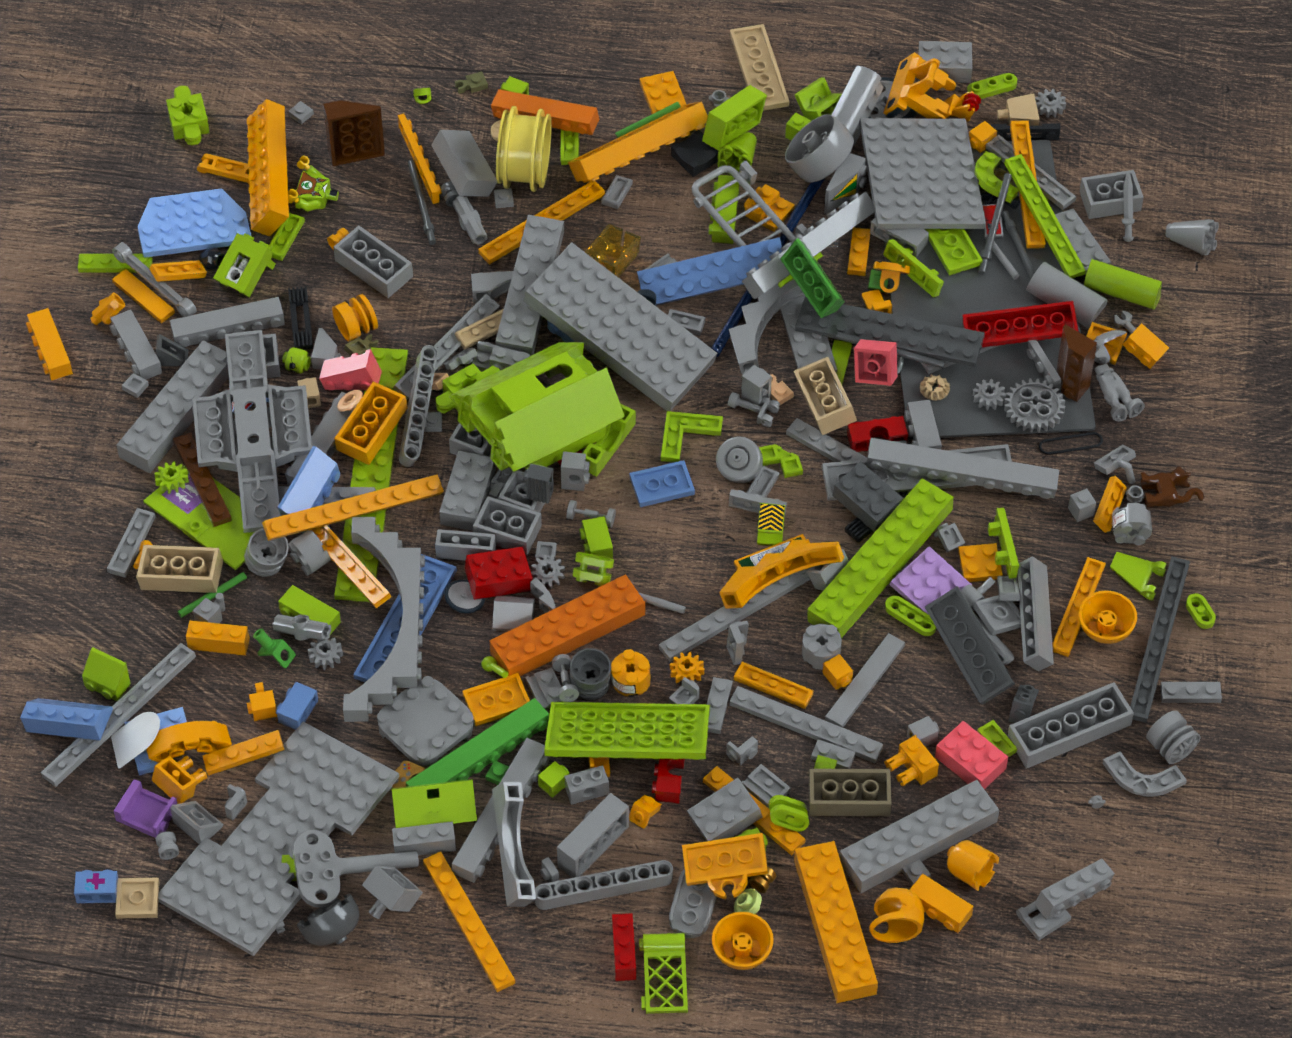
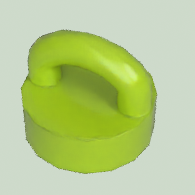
(422, 91)

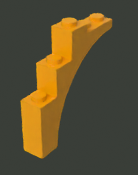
(774, 566)

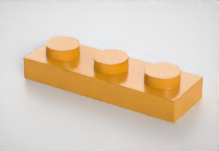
(859, 251)
(178, 270)
(1110, 500)

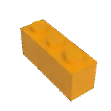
(217, 637)
(942, 904)

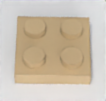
(137, 898)

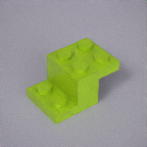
(817, 99)

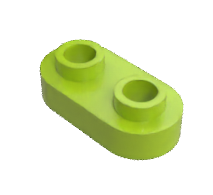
(1202, 612)

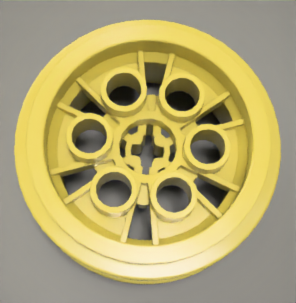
(523, 148)

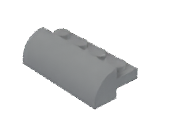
(858, 99)

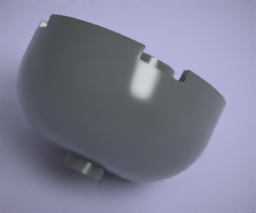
(331, 922)

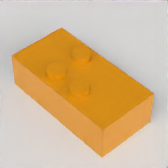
(371, 423)

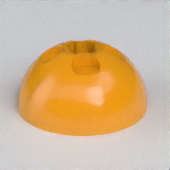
(1107, 617)
(742, 940)

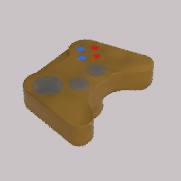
(406, 771)

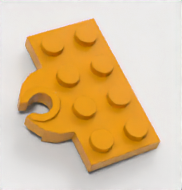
(725, 862)

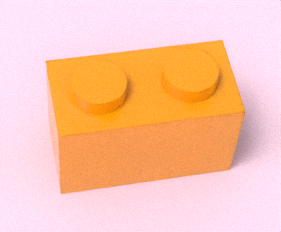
(1145, 346)

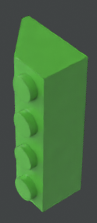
(812, 279)

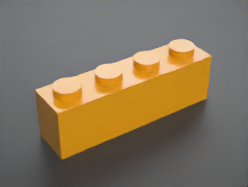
(49, 344)

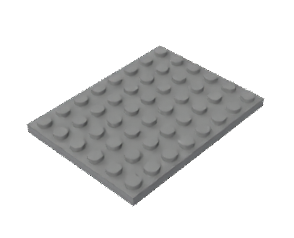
(922, 173)

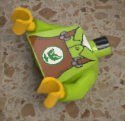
(312, 188)

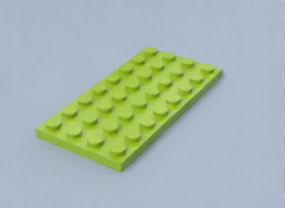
(627, 730)

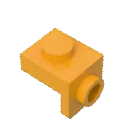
(643, 810)

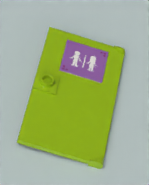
(189, 515)

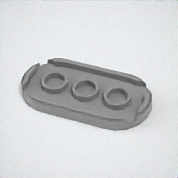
(691, 908)

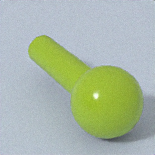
(490, 664)

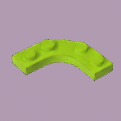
(987, 180)

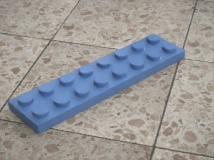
(706, 272)
(437, 578)

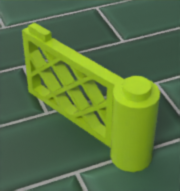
(662, 947)

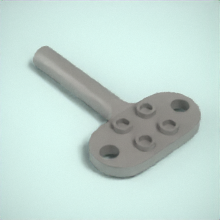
(320, 867)

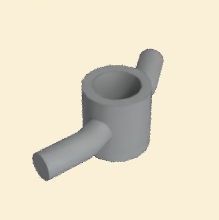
(972, 594)

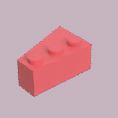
(351, 372)

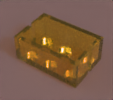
(608, 250)

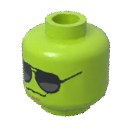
(296, 360)

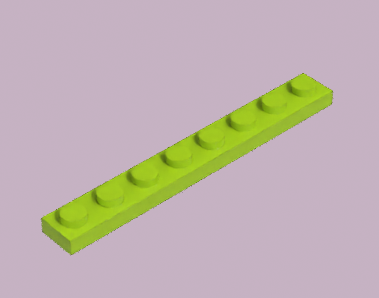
(1044, 216)

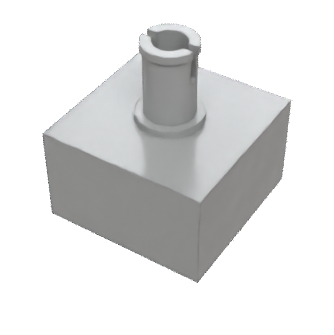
(391, 890)

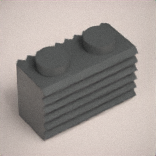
(538, 483)

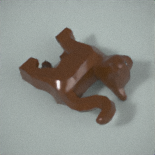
(1165, 490)

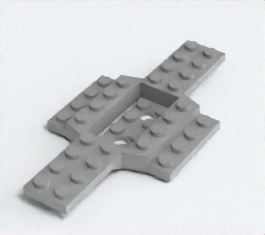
(255, 461)

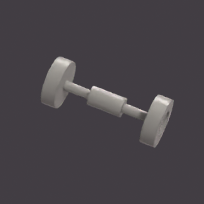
(610, 517)
(561, 664)

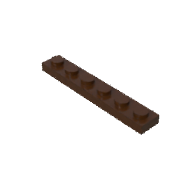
(202, 480)

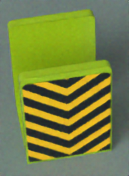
(770, 524)

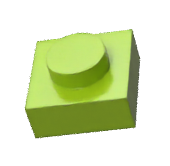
(825, 763)

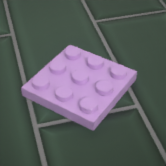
(927, 579)

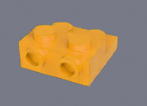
(772, 198)

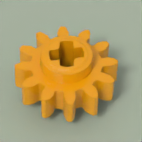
(687, 667)

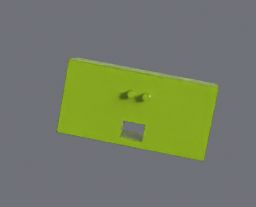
(453, 805)

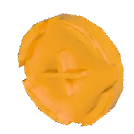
(890, 271)

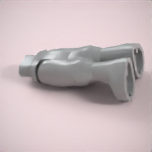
(1115, 390)

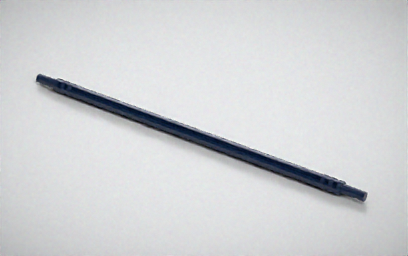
(792, 222)

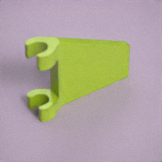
(1137, 572)

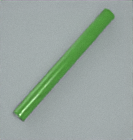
(648, 119)
(221, 589)

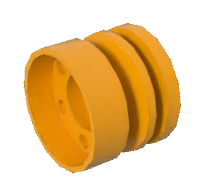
(355, 317)

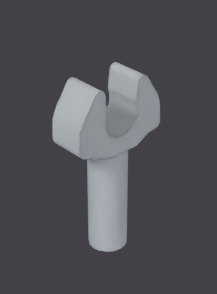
(1124, 323)

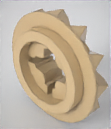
(938, 393)

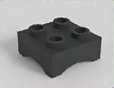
(694, 154)

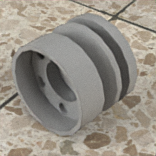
(276, 554)
(1173, 737)

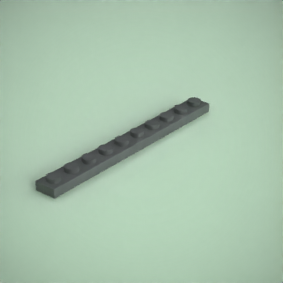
(1159, 638)

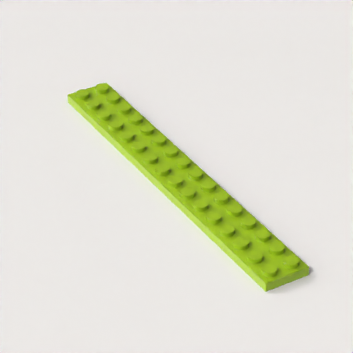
(377, 474)

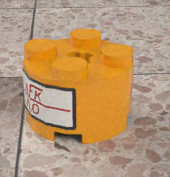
(630, 673)

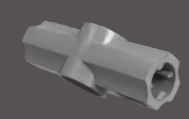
(469, 220)
(302, 627)

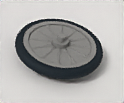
(460, 598)

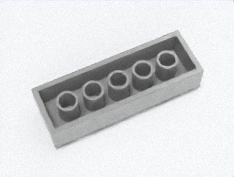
(1070, 725)

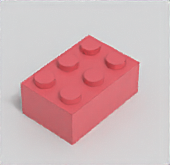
(971, 755)

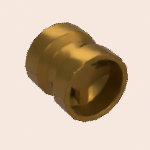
(761, 882)

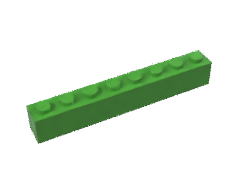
(485, 747)

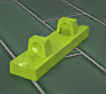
(918, 271)
(1008, 554)

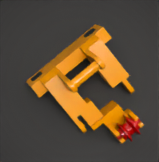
(907, 93)

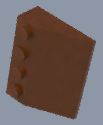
(353, 131)

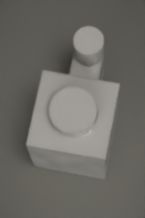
(210, 611)

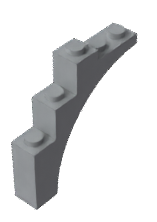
(757, 315)

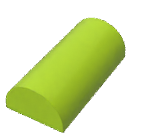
(1123, 284)

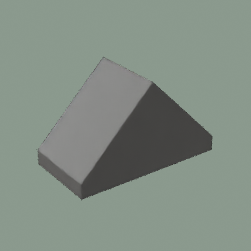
(169, 352)

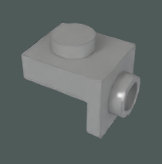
(686, 694)
(744, 752)

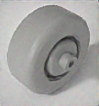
(739, 459)

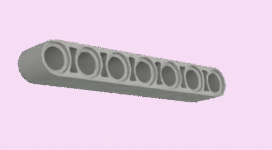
(415, 413)
(611, 878)

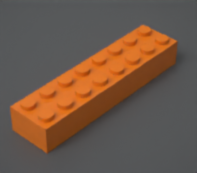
(568, 627)

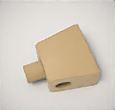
(1020, 109)

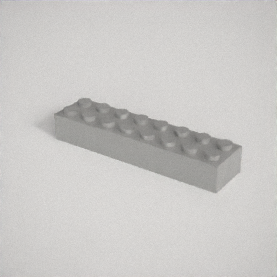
(537, 251)
(172, 408)
(918, 836)

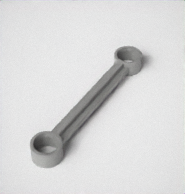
(125, 255)

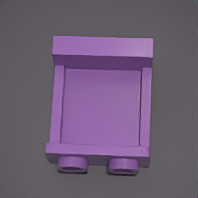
(144, 810)

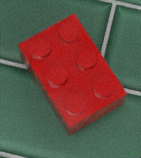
(498, 573)

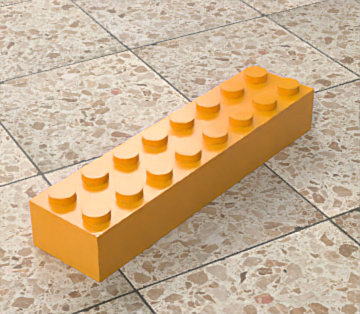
(638, 142)
(267, 168)
(835, 922)

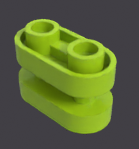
(599, 577)
(788, 813)

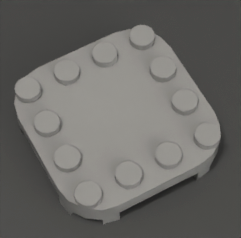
(425, 722)

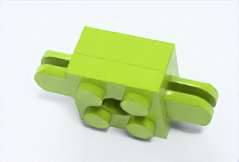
(187, 115)
(458, 381)

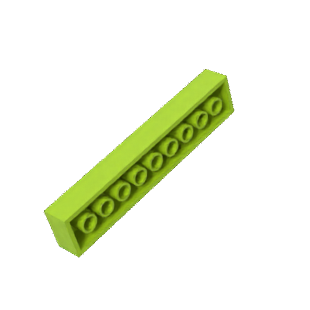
(881, 557)

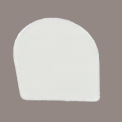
(135, 737)

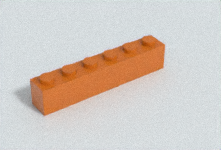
(563, 114)

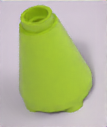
(738, 151)

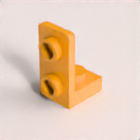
(874, 301)

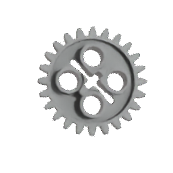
(1034, 405)

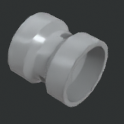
(167, 846)

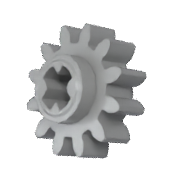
(1050, 103)
(989, 394)
(552, 576)
(325, 653)

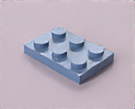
(662, 483)

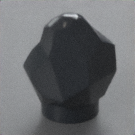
(211, 258)

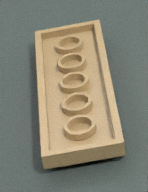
(759, 64)

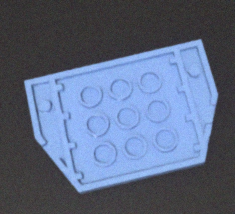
(190, 222)

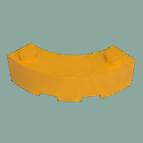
(198, 735)

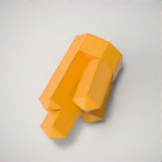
(107, 308)

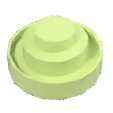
(748, 901)

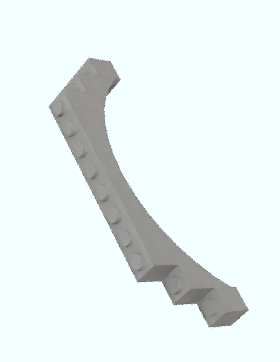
(401, 665)

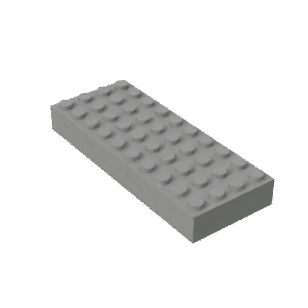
(620, 327)

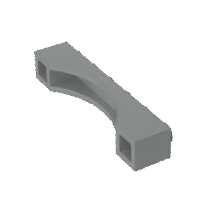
(490, 283)
(517, 880)

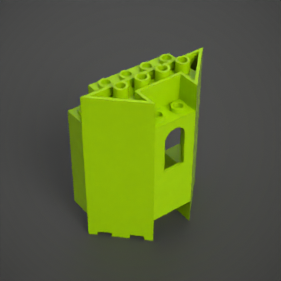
(536, 422)

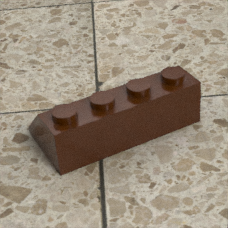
(1075, 363)

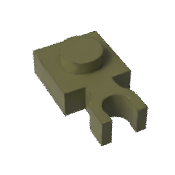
(474, 82)
(360, 346)

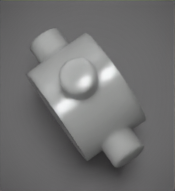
(1096, 801)

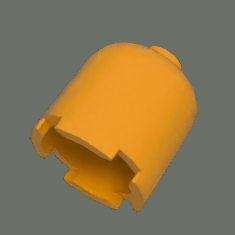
(971, 863)

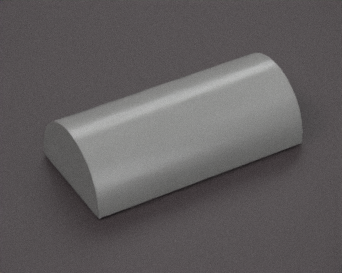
(1056, 287)

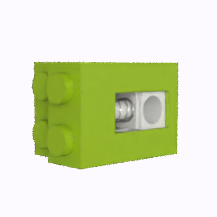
(250, 270)

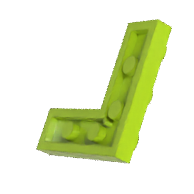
(680, 423)

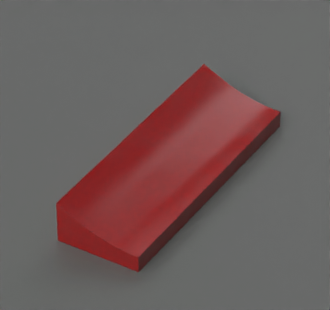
(1022, 323)

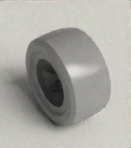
(819, 148)

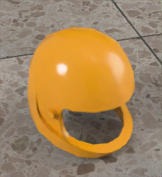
(902, 912)

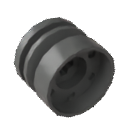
(590, 673)

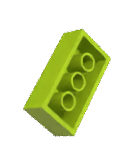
(734, 117)

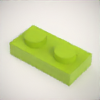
(997, 737)

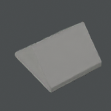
(512, 612)
(195, 820)

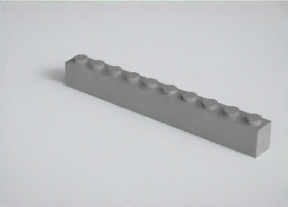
(816, 240)
(962, 468)

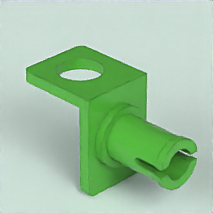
(273, 647)

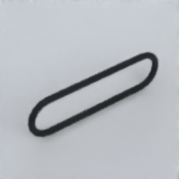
(1072, 449)

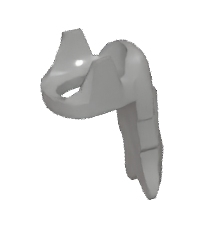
(1102, 355)

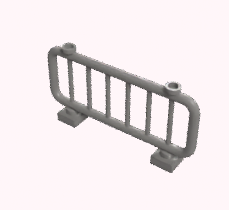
(746, 178)

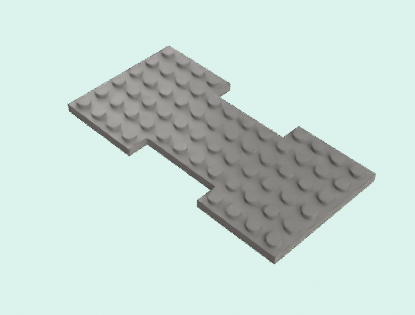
(243, 885)

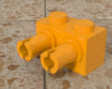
(917, 759)
(175, 780)

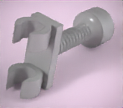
(762, 418)

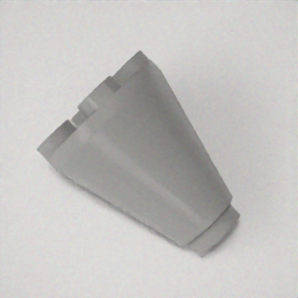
(1194, 235)

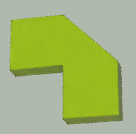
(789, 462)

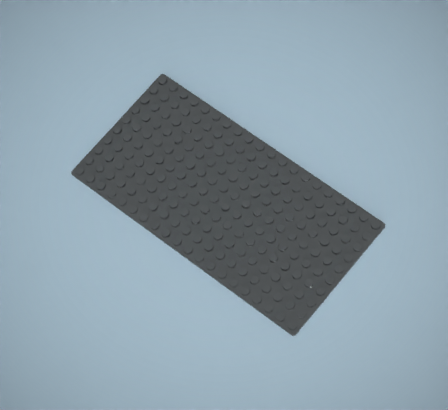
(975, 293)

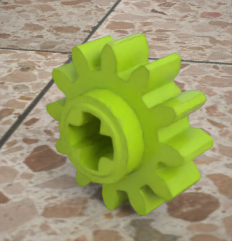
(171, 477)

